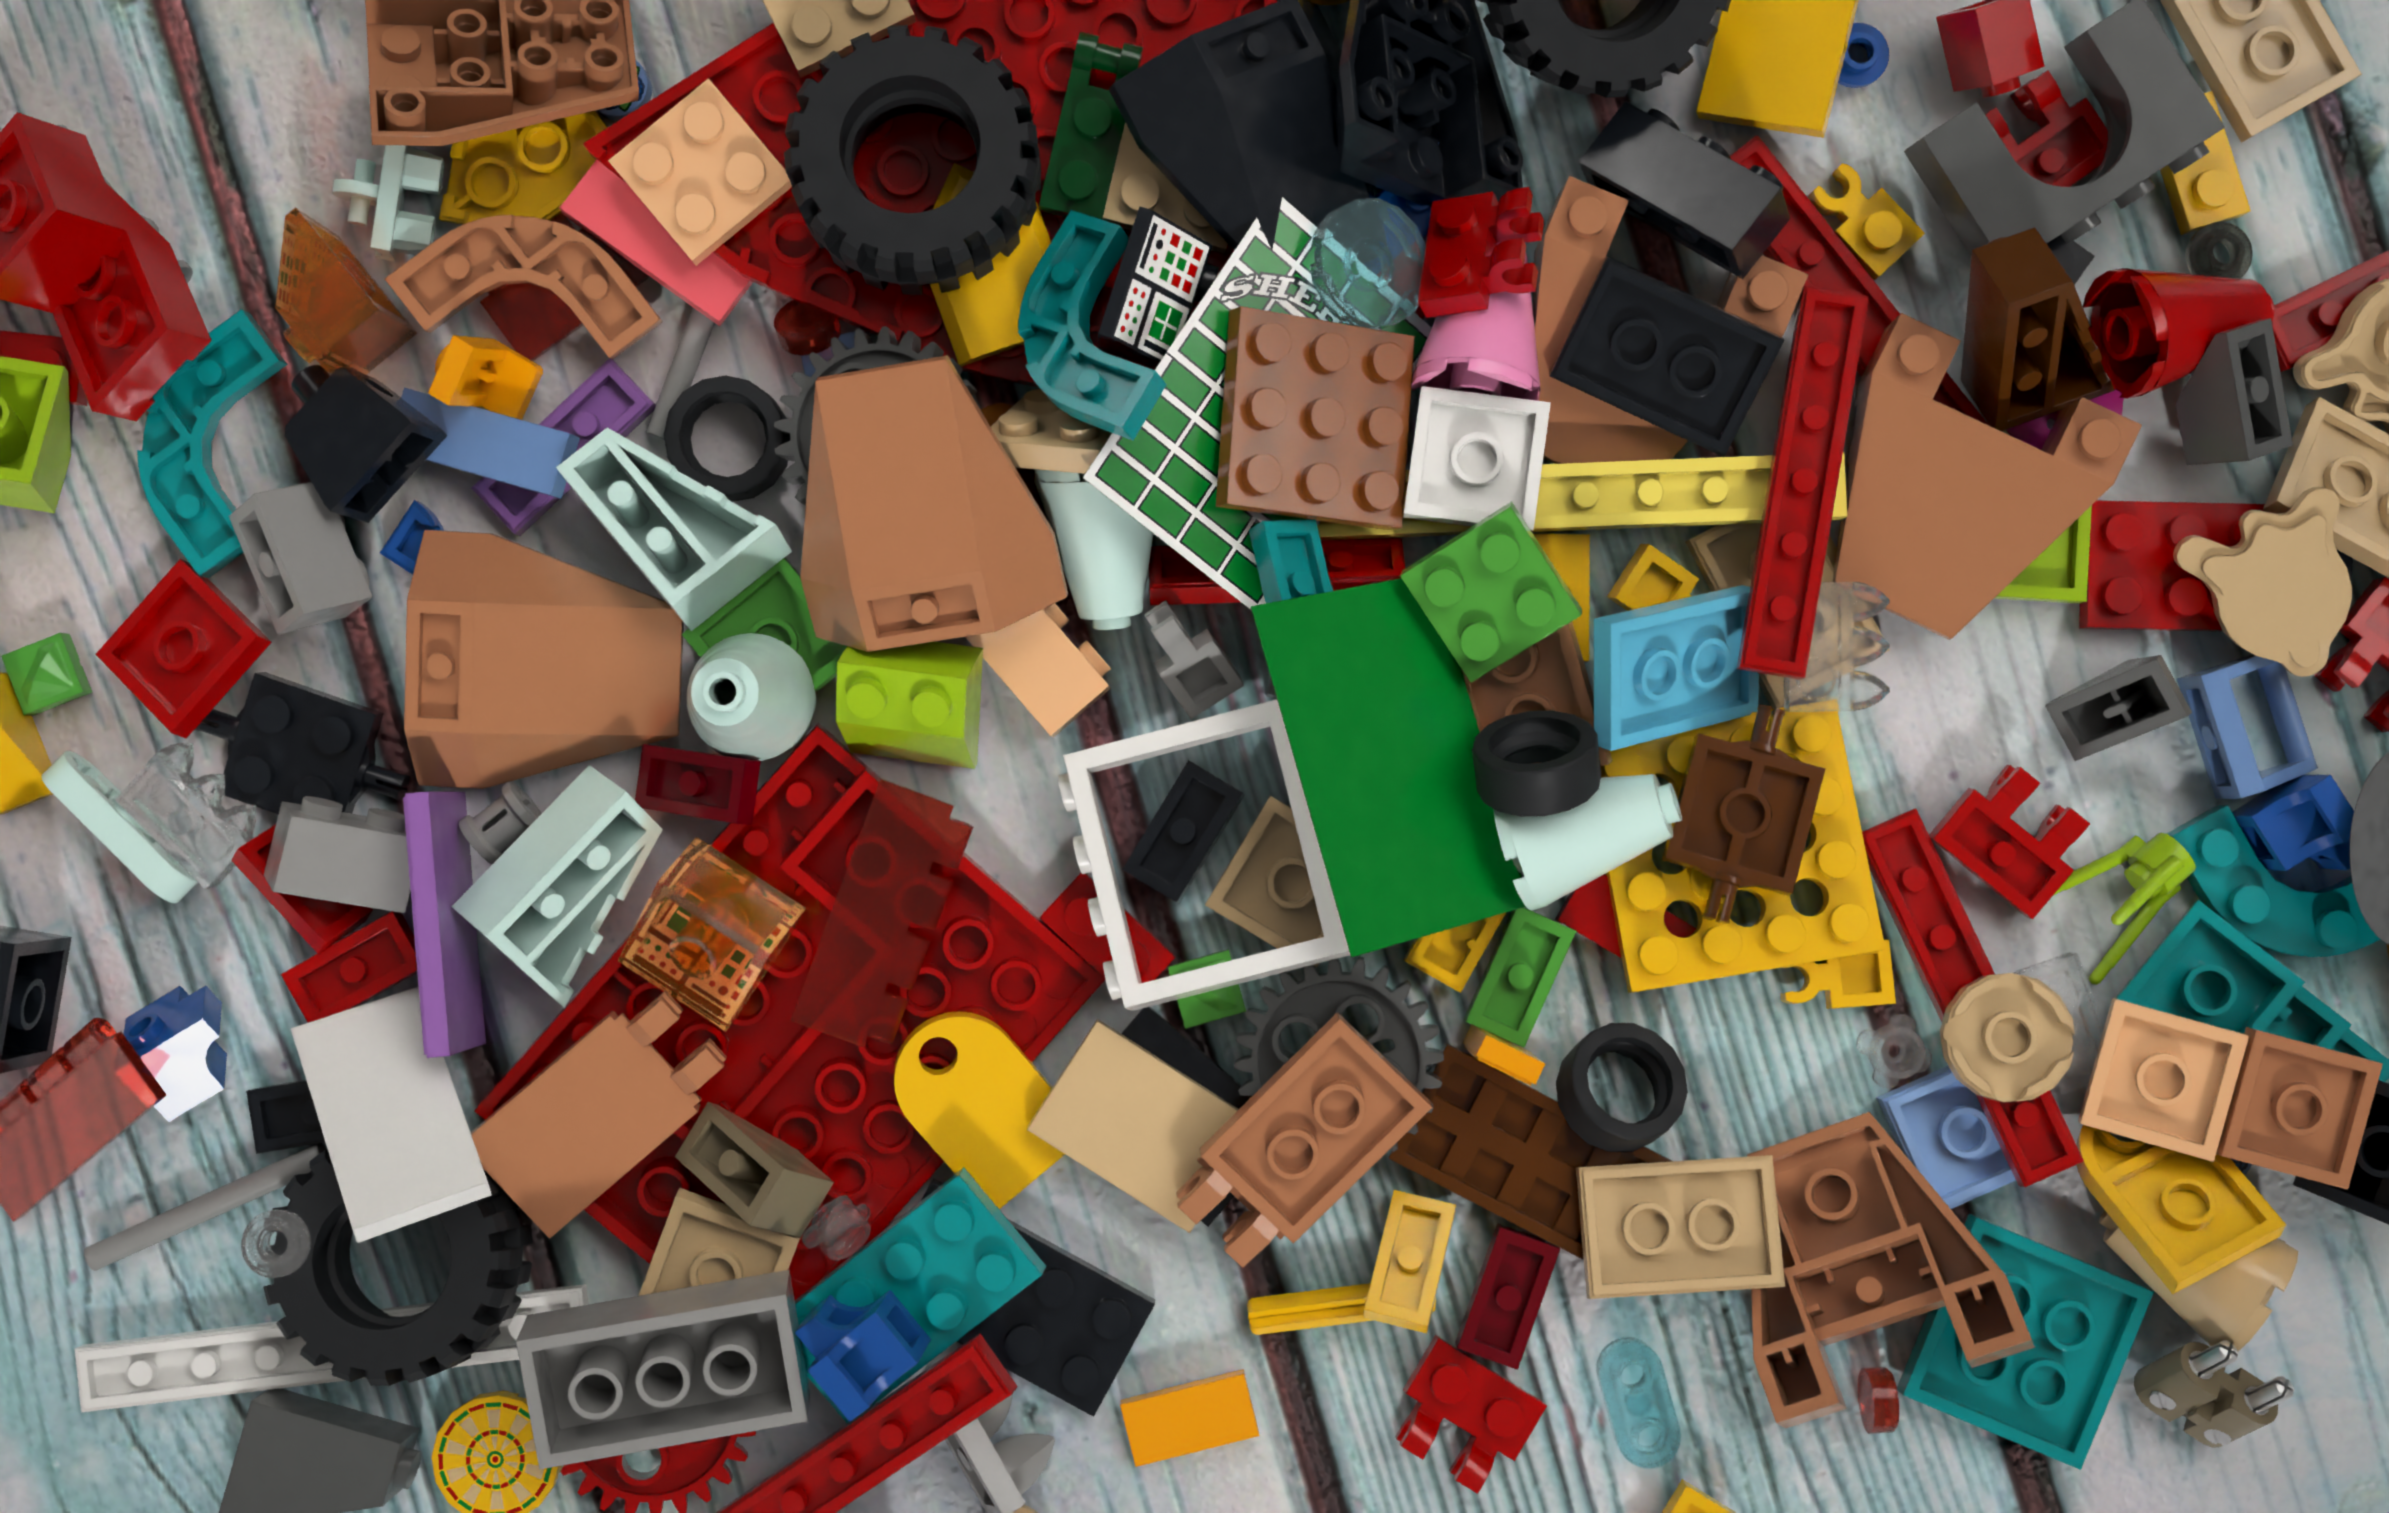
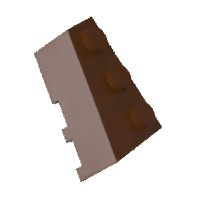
(2026, 334)

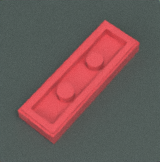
(622, 222)

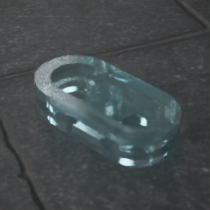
(1638, 1404)

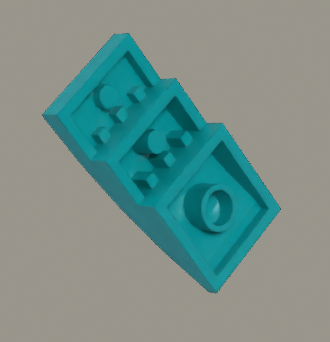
(2228, 981)

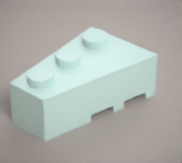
(675, 530)
(561, 879)

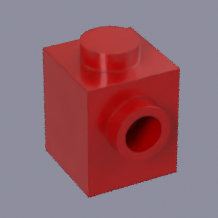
(1990, 45)

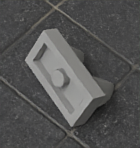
(999, 1470)

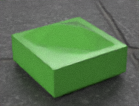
(46, 674)
(1212, 1004)

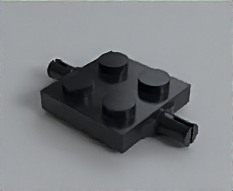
(300, 745)

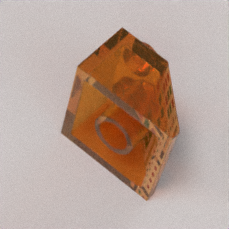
(333, 301)
(710, 933)

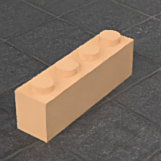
(1045, 667)

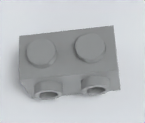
(300, 557)
(340, 855)

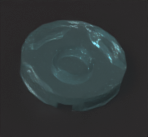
(1368, 263)

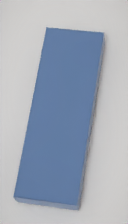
(497, 445)

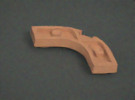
(531, 251)

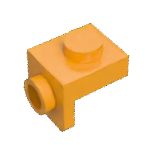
(485, 375)

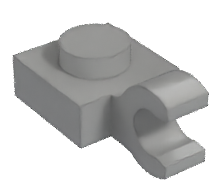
(1193, 667)

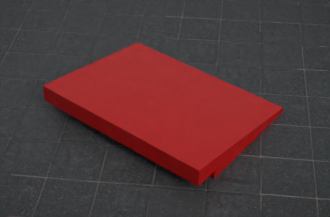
(801, 1083)

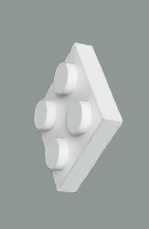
(1475, 456)

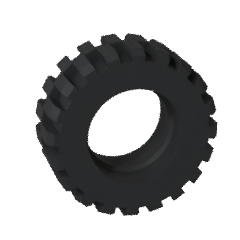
(1606, 60)
(899, 79)
(361, 1339)

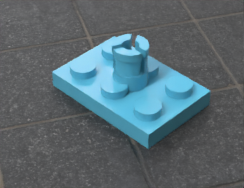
(1671, 668)

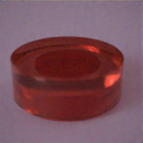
(805, 328)
(1878, 1400)

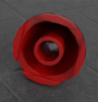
(2161, 322)

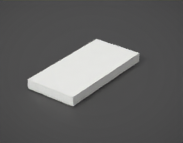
(388, 1116)

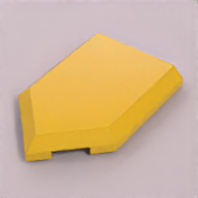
(519, 170)
(986, 311)

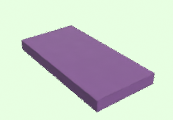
(443, 938)

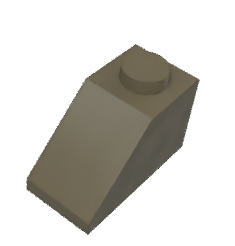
(754, 1172)

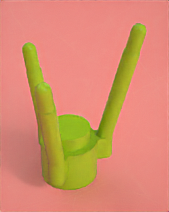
(2155, 875)

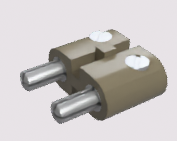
(2215, 1403)

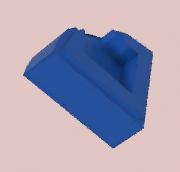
(407, 537)

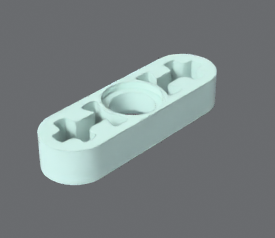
(93, 802)

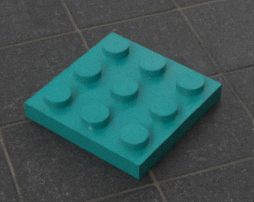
(2051, 1393)

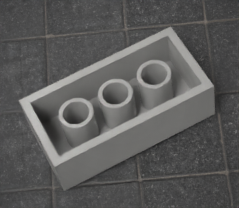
(663, 1369)

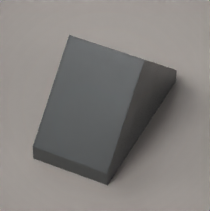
(2118, 706)

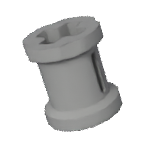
(500, 822)

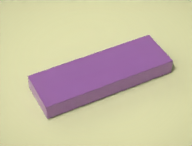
(602, 401)

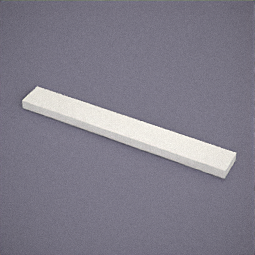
(251, 1358)

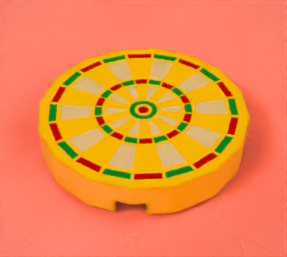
(489, 1457)

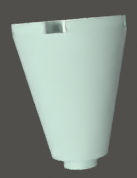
(1099, 548)
(770, 703)
(1589, 840)

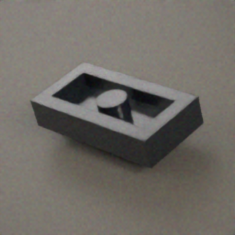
(1183, 832)

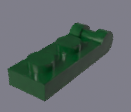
(1087, 131)

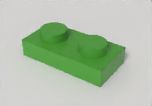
(1519, 975)

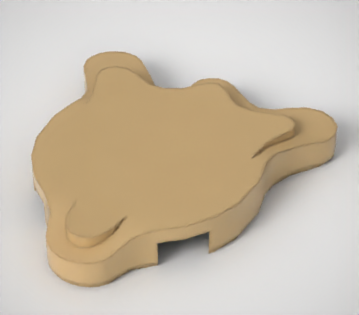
(2355, 356)
(2281, 584)

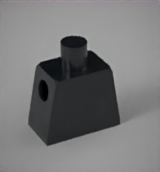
(357, 439)

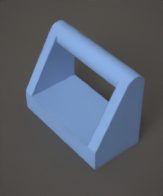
(2223, 733)

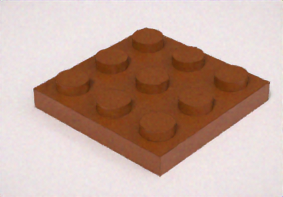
(1314, 419)

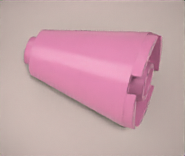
(1484, 350)

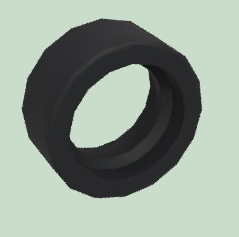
(702, 397)
(1516, 784)
(1653, 1056)

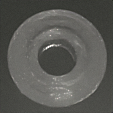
(257, 1249)

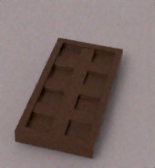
(1505, 1149)

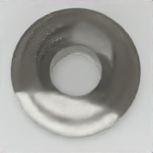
(2200, 253)

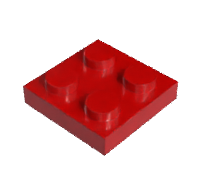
(183, 649)

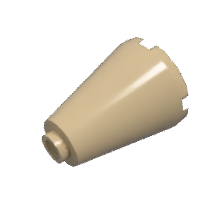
(2225, 1303)

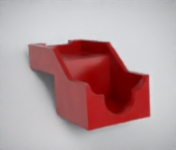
(94, 266)

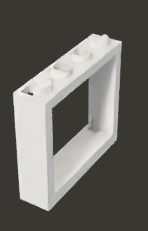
(1107, 908)

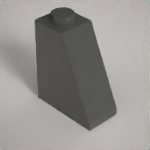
(317, 1458)

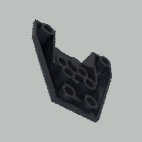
(1419, 79)
(1246, 119)

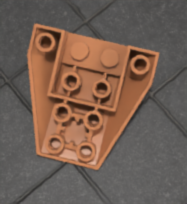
(493, 65)
(917, 514)
(529, 663)

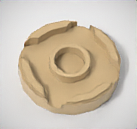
(2007, 1037)

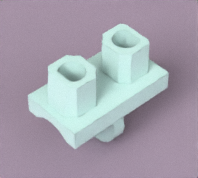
(401, 171)

